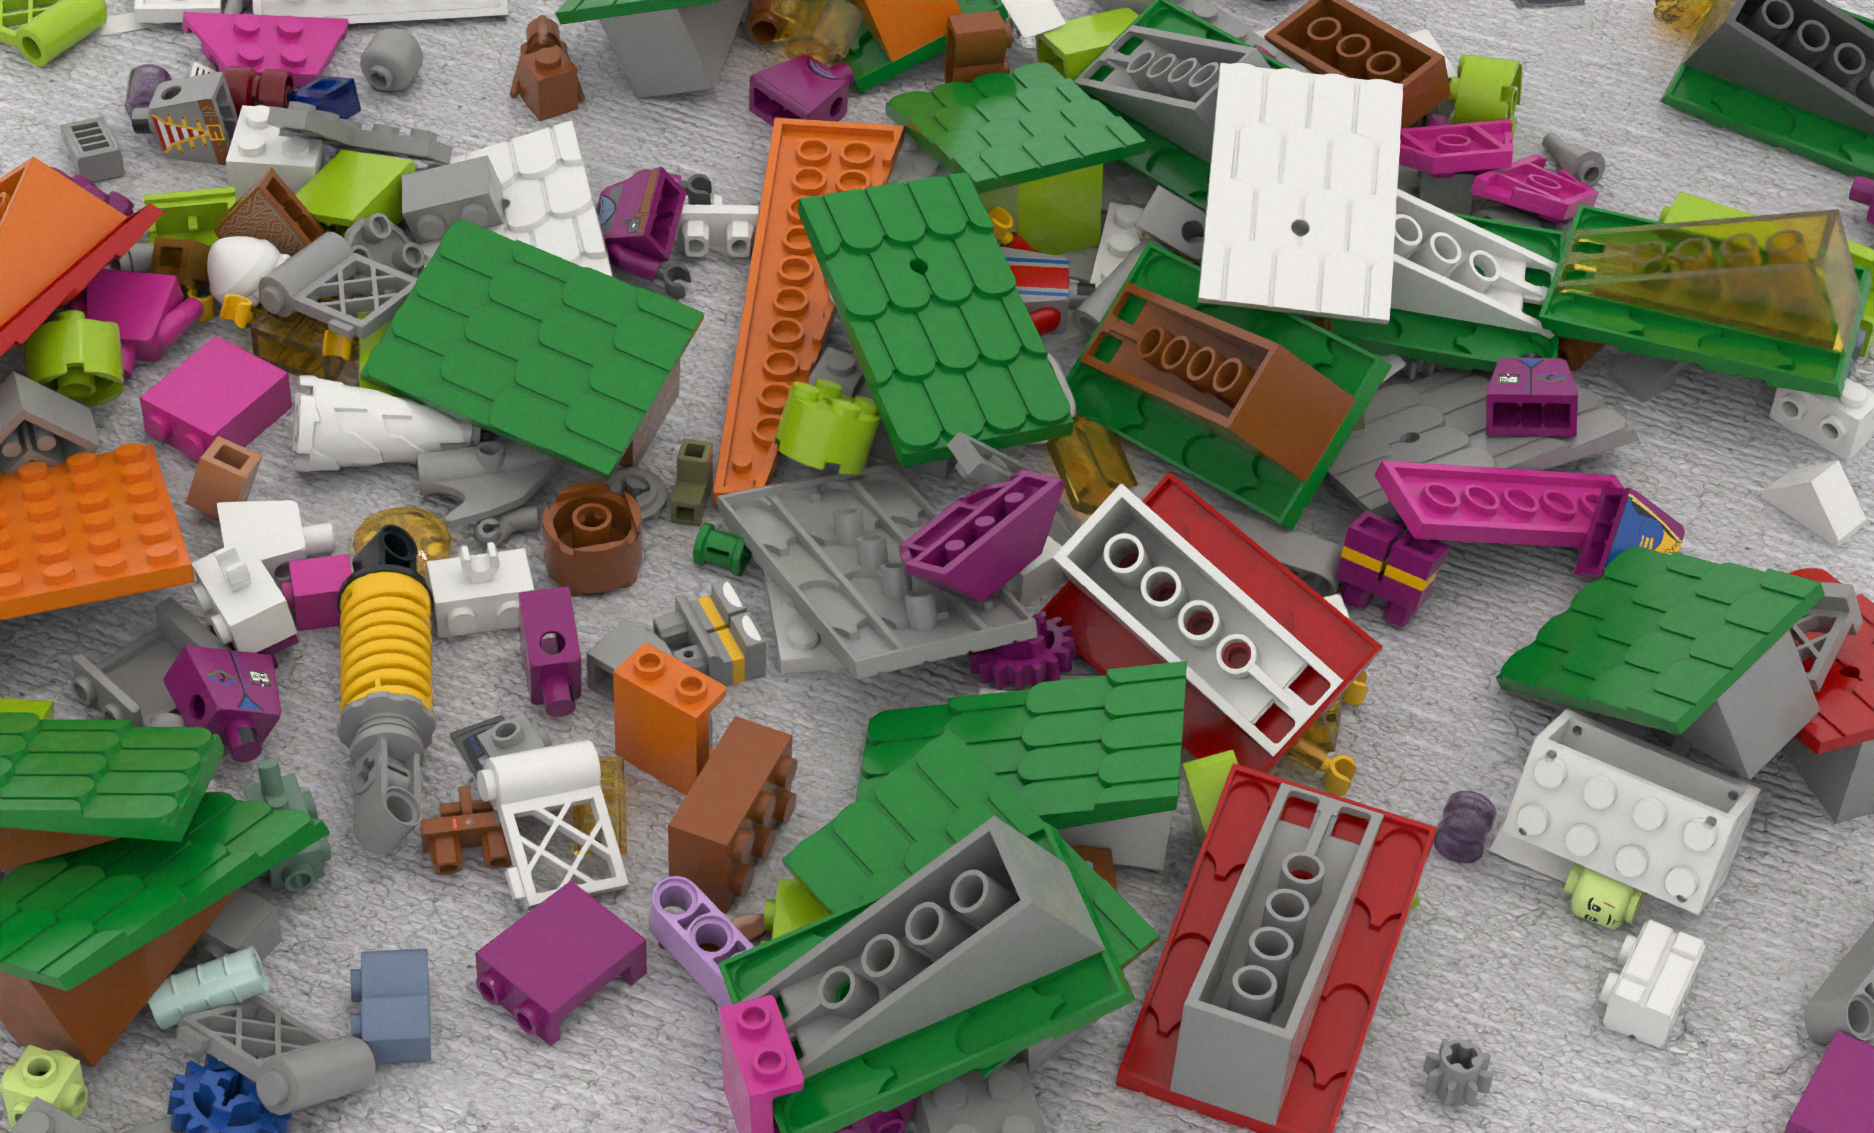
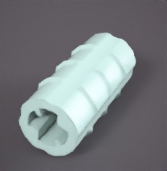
(209, 986)

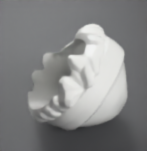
(239, 264)

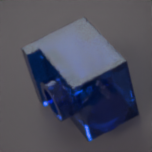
(331, 95)

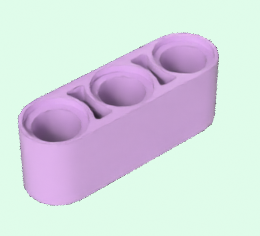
(696, 926)

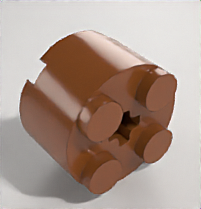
(592, 539)

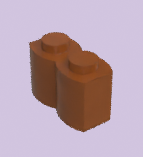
(976, 46)

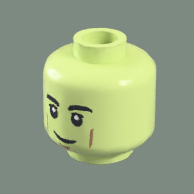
(1602, 898)

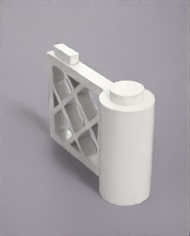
(544, 782)

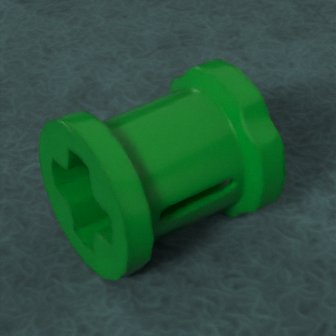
(721, 549)

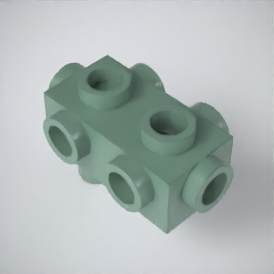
(284, 793)

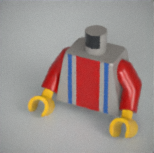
(1039, 278)

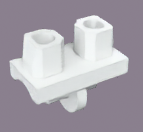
(717, 227)

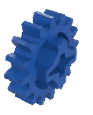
(219, 1101)

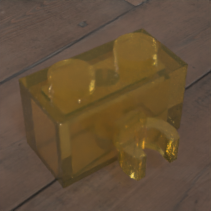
(816, 27)

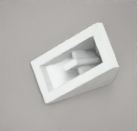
(1818, 500)

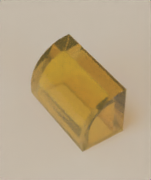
(1090, 464)

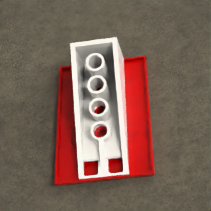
(1189, 586)

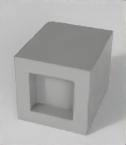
(1448, 193)

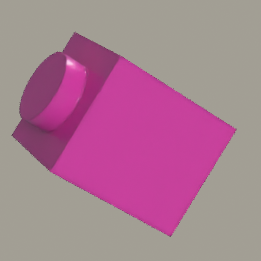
(315, 590)

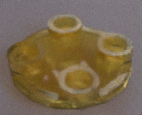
(424, 527)

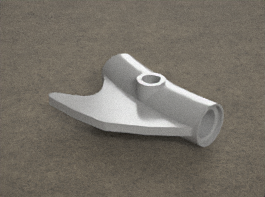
(485, 477)

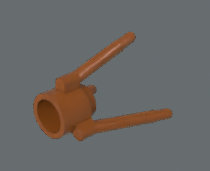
(541, 34)

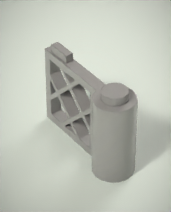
(321, 273)
(297, 1062)

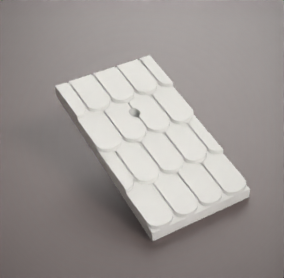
(1308, 159)
(544, 196)

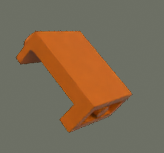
(664, 716)

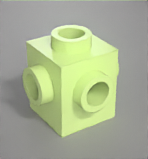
(44, 1074)

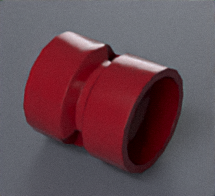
(252, 89)

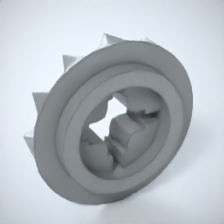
(643, 486)

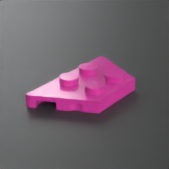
(268, 41)
(1457, 147)
(1535, 189)

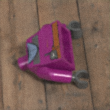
(642, 220)

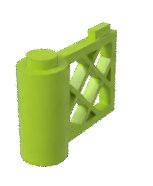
(49, 29)

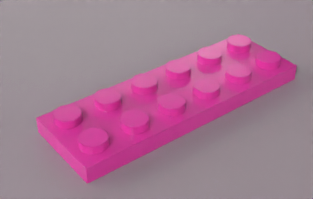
(1493, 503)

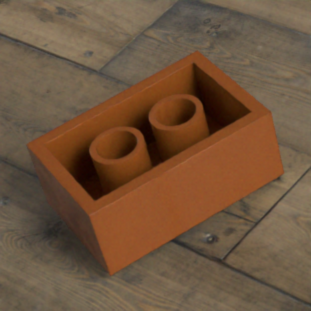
(733, 811)

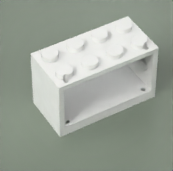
(1630, 810)

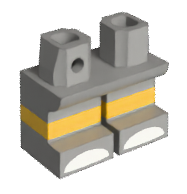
(716, 635)

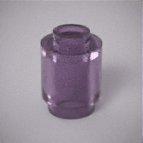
(142, 85)

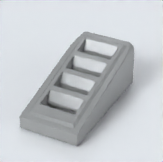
(93, 149)

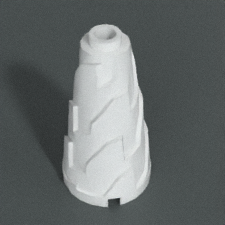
(368, 427)

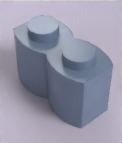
(394, 1004)

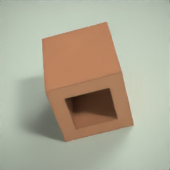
(223, 475)

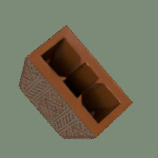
(272, 214)

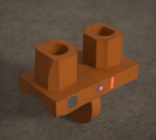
(464, 826)

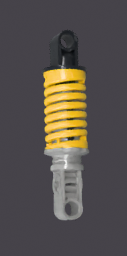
(386, 686)

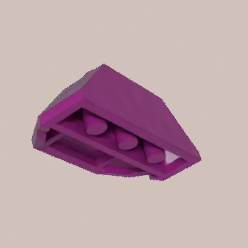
(985, 536)

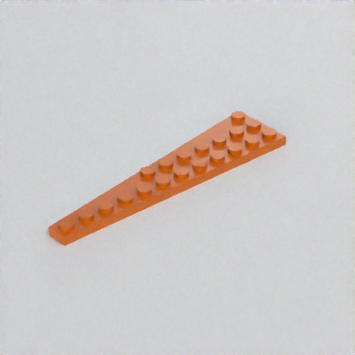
(786, 293)

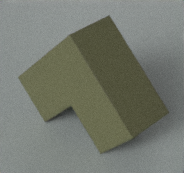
(693, 482)

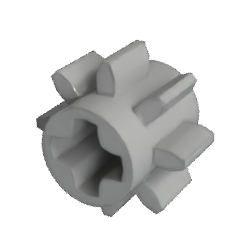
(1458, 1072)

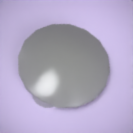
(384, 243)

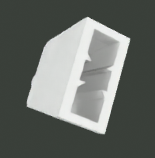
(274, 533)

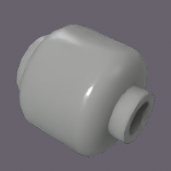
(391, 60)

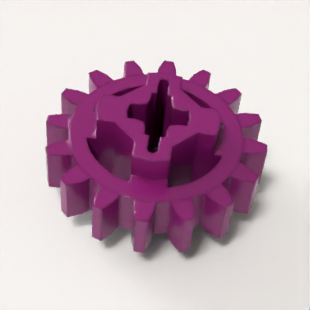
(1030, 659)

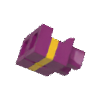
(1388, 565)

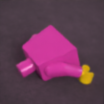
(146, 308)

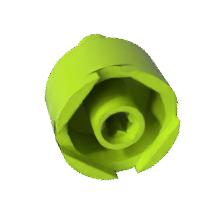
(1485, 89)
(77, 358)
(827, 427)

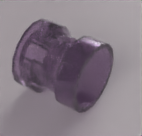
(1464, 827)

